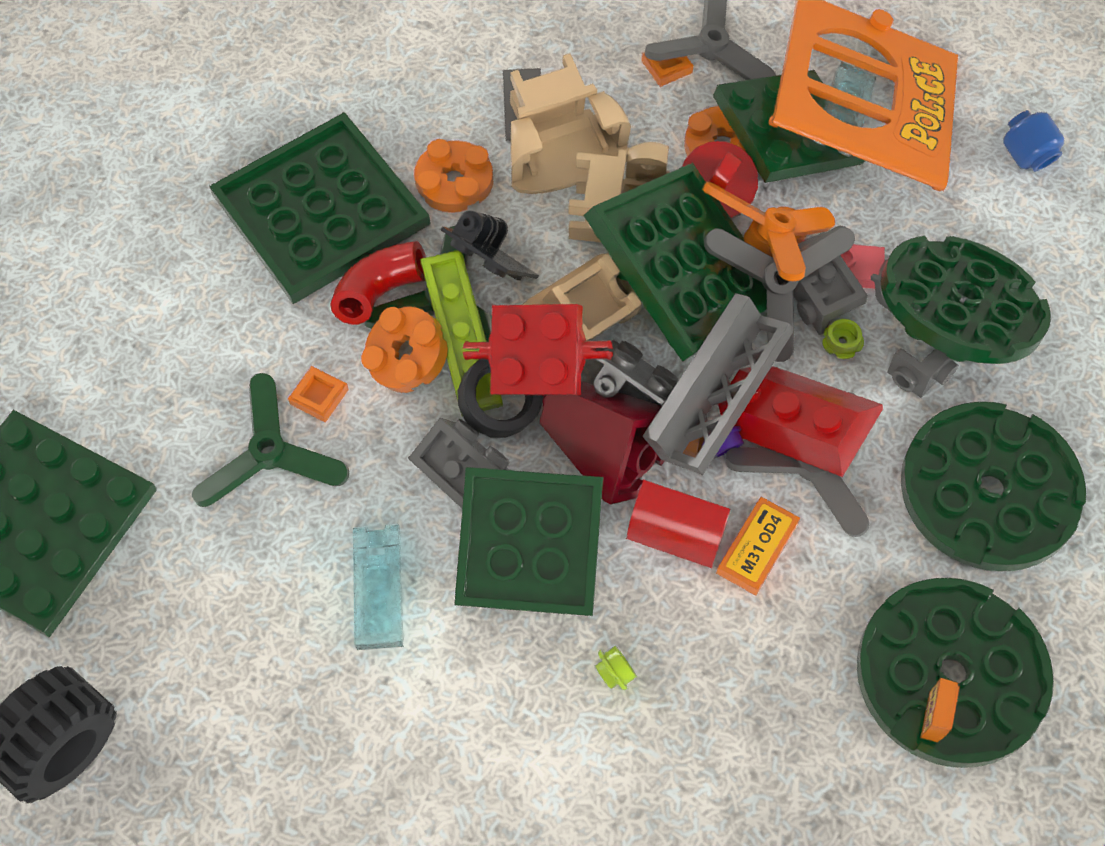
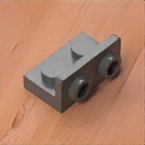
(826, 292)
(447, 453)

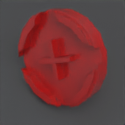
(727, 168)

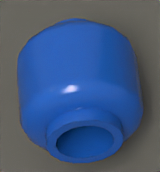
(1033, 140)

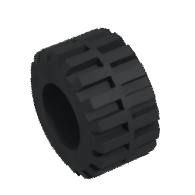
(51, 732)

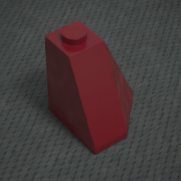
(603, 437)

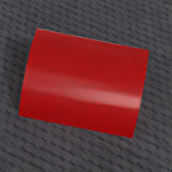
(677, 523)

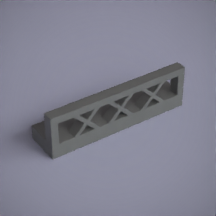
(708, 384)

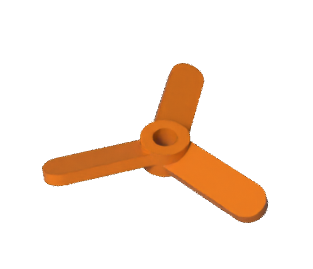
(780, 229)

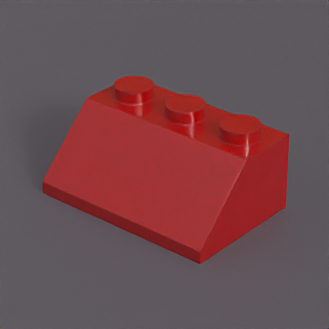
(806, 419)

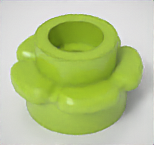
(847, 330)
(615, 668)

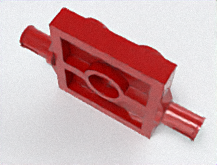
(537, 349)

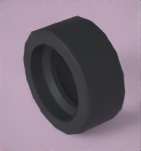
(479, 419)

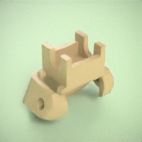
(556, 127)
(605, 179)
(595, 287)

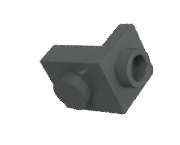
(921, 376)

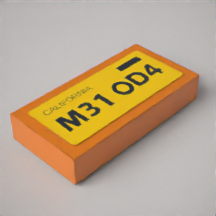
(758, 546)

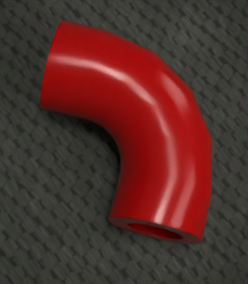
(373, 277)

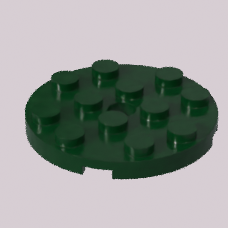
(993, 326)
(979, 527)
(1004, 663)

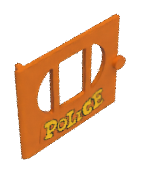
(922, 111)

